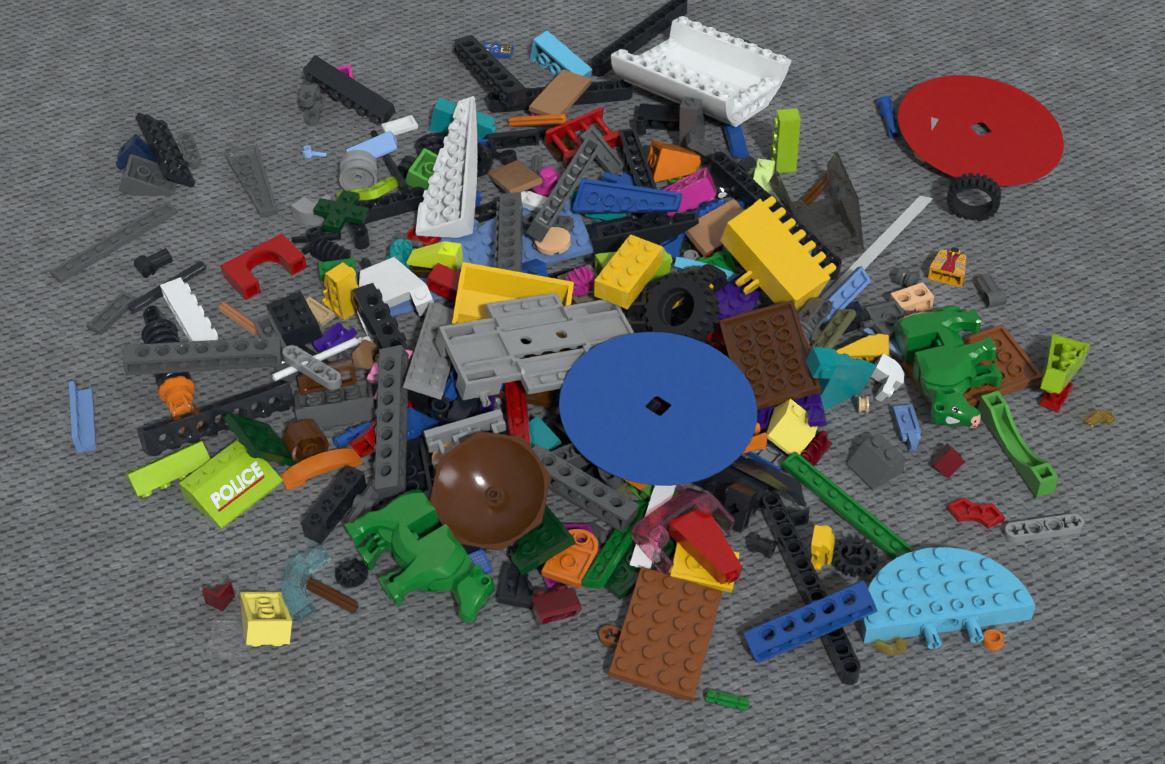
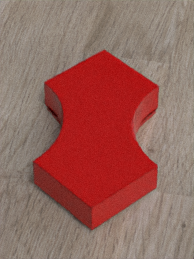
(967, 511)

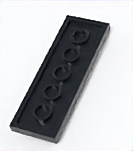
(165, 149)

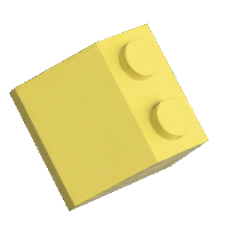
(790, 428)

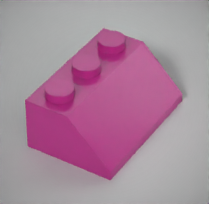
(695, 190)

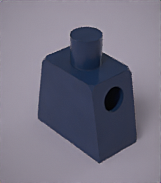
(134, 146)

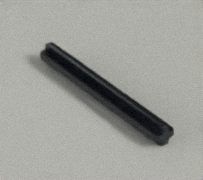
(156, 293)

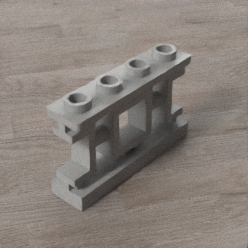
(462, 430)

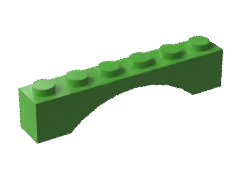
(1035, 471)

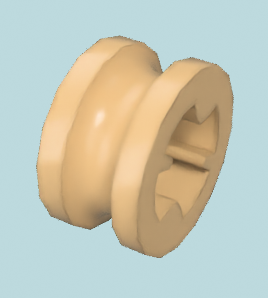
(862, 404)

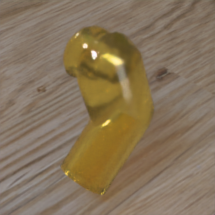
(1100, 415)

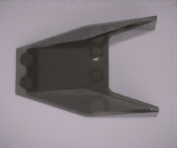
(834, 219)

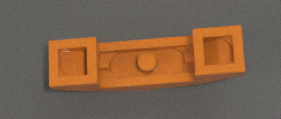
(318, 465)

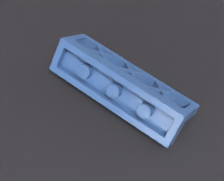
(847, 291)
(82, 418)

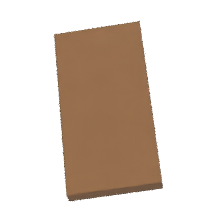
(560, 94)
(515, 177)
(711, 226)

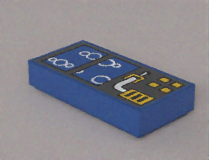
(499, 50)

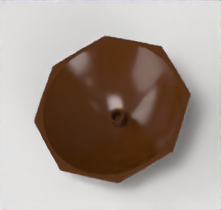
(490, 490)

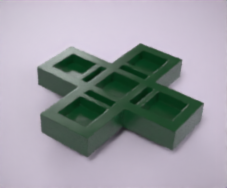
(341, 211)

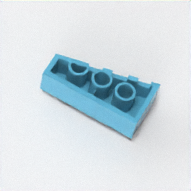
(556, 56)

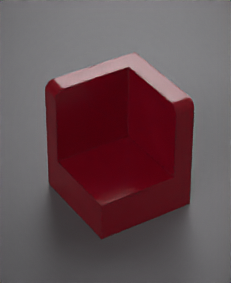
(947, 460)
(220, 596)

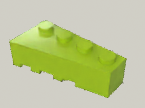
(1062, 362)

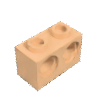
(914, 297)

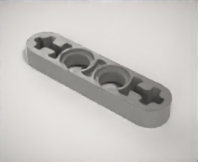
(309, 369)
(1044, 530)

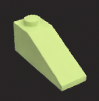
(764, 172)

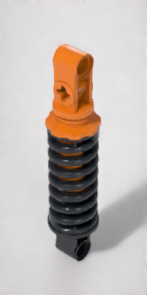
(177, 387)

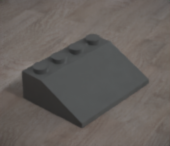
(337, 406)

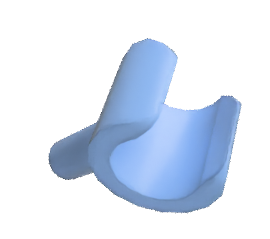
(308, 153)

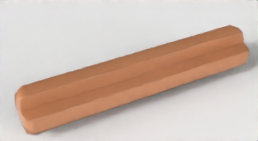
(238, 317)

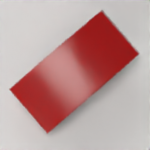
(1054, 400)

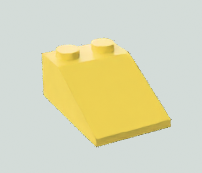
(265, 618)

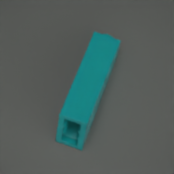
(443, 117)

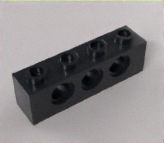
(333, 505)

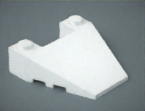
(396, 285)

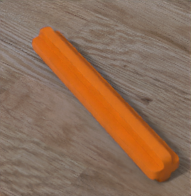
(537, 120)

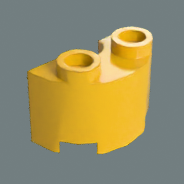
(822, 546)

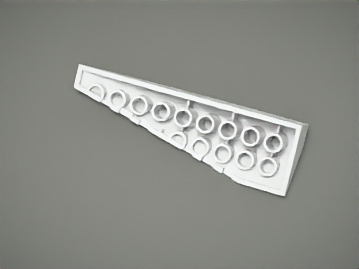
(451, 193)

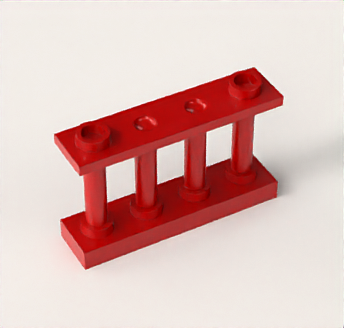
(581, 122)

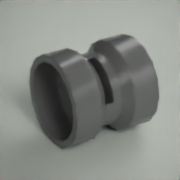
(907, 278)

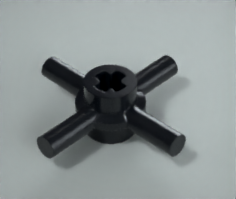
(313, 234)

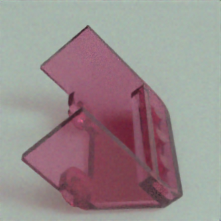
(651, 531)

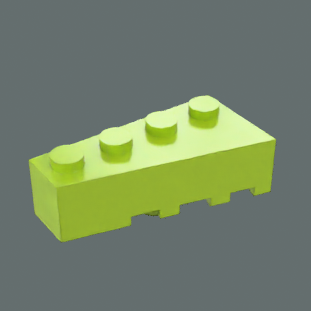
(785, 140)

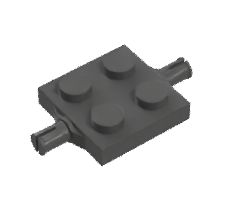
(884, 316)

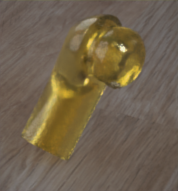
(891, 649)

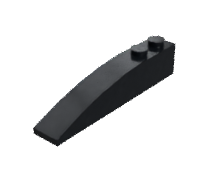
(611, 234)

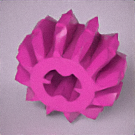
(583, 280)

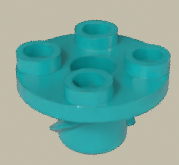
(401, 251)

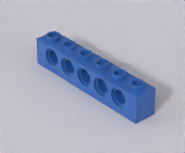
(819, 626)

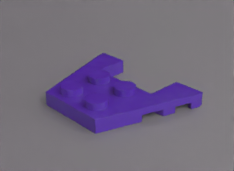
(810, 403)

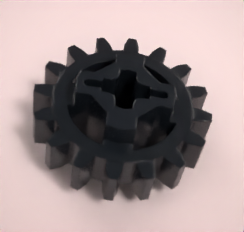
(855, 556)

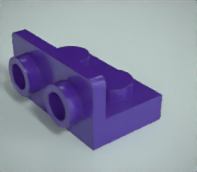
(333, 337)

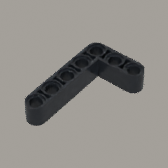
(382, 208)

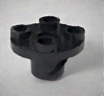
(484, 159)

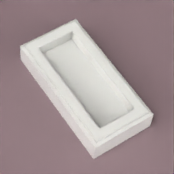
(400, 125)

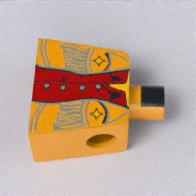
(948, 267)

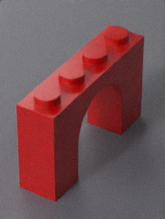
(275, 250)

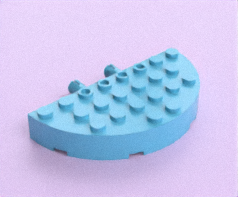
(943, 592)

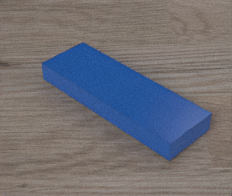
(736, 140)

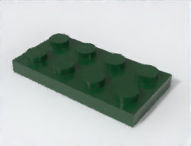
(625, 576)

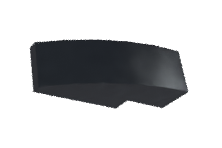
(636, 312)

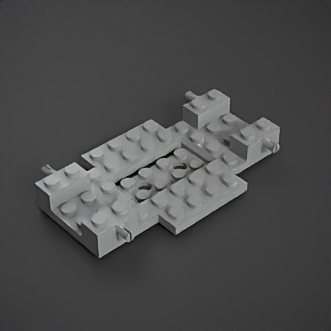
(491, 348)

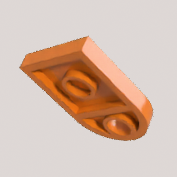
(574, 562)

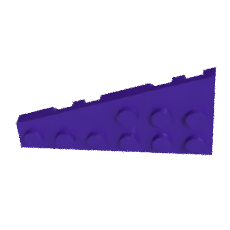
(733, 300)

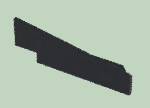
(518, 138)
(777, 481)

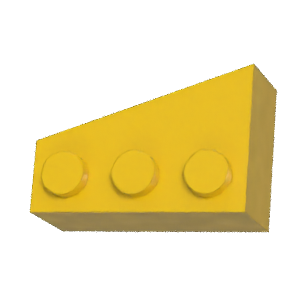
(338, 292)

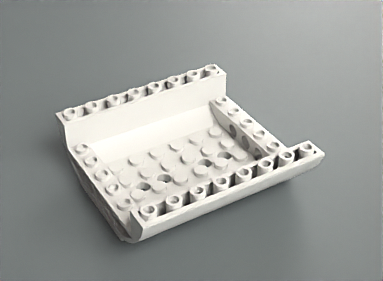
(702, 63)

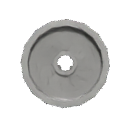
(357, 170)

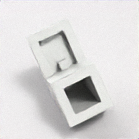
(889, 374)

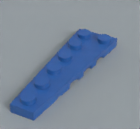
(619, 198)

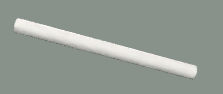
(321, 356)

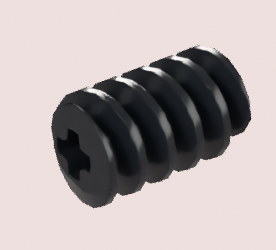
(328, 251)

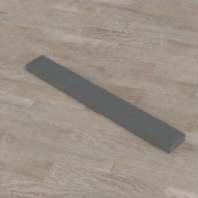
(113, 242)

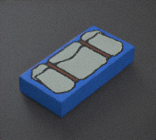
(769, 457)

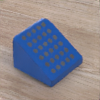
(480, 558)

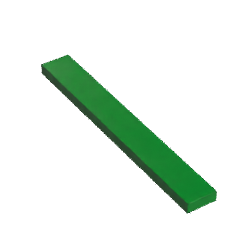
(846, 506)

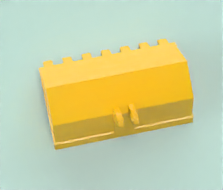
(775, 255)
(488, 285)

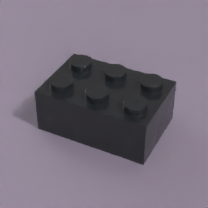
(295, 320)

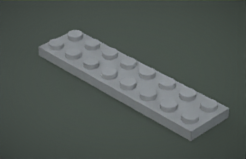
(428, 368)

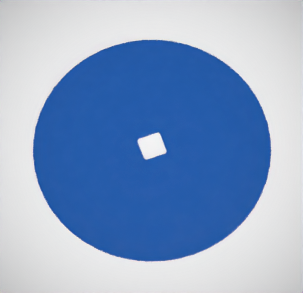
(694, 439)

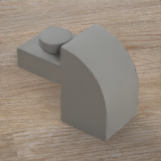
(303, 211)

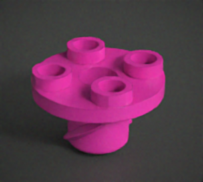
(549, 179)

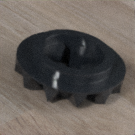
(356, 578)

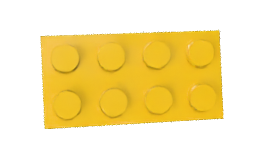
(628, 271)

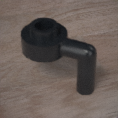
(505, 157)

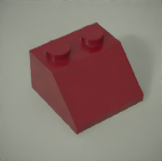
(555, 605)

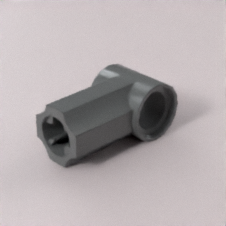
(991, 293)

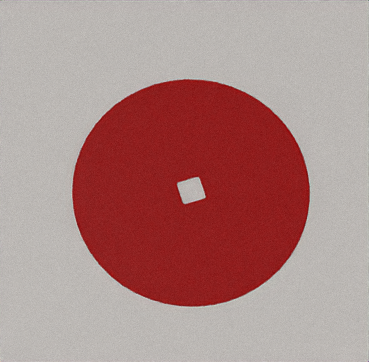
(1022, 140)

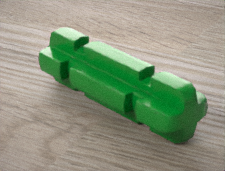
(727, 700)

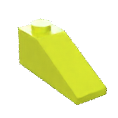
(445, 253)

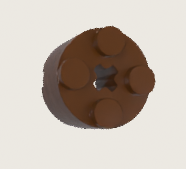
(304, 440)

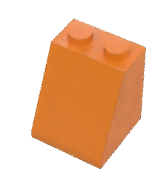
(671, 161)

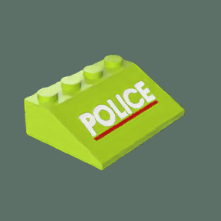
(229, 484)

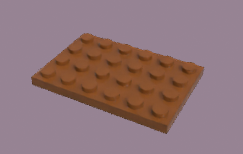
(1011, 360)
(665, 634)

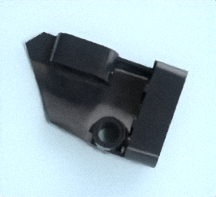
(460, 408)

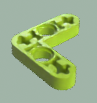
(375, 190)

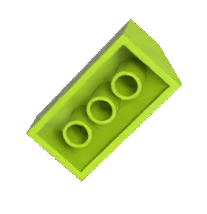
(167, 468)

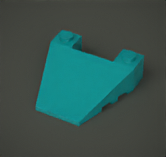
(838, 374)

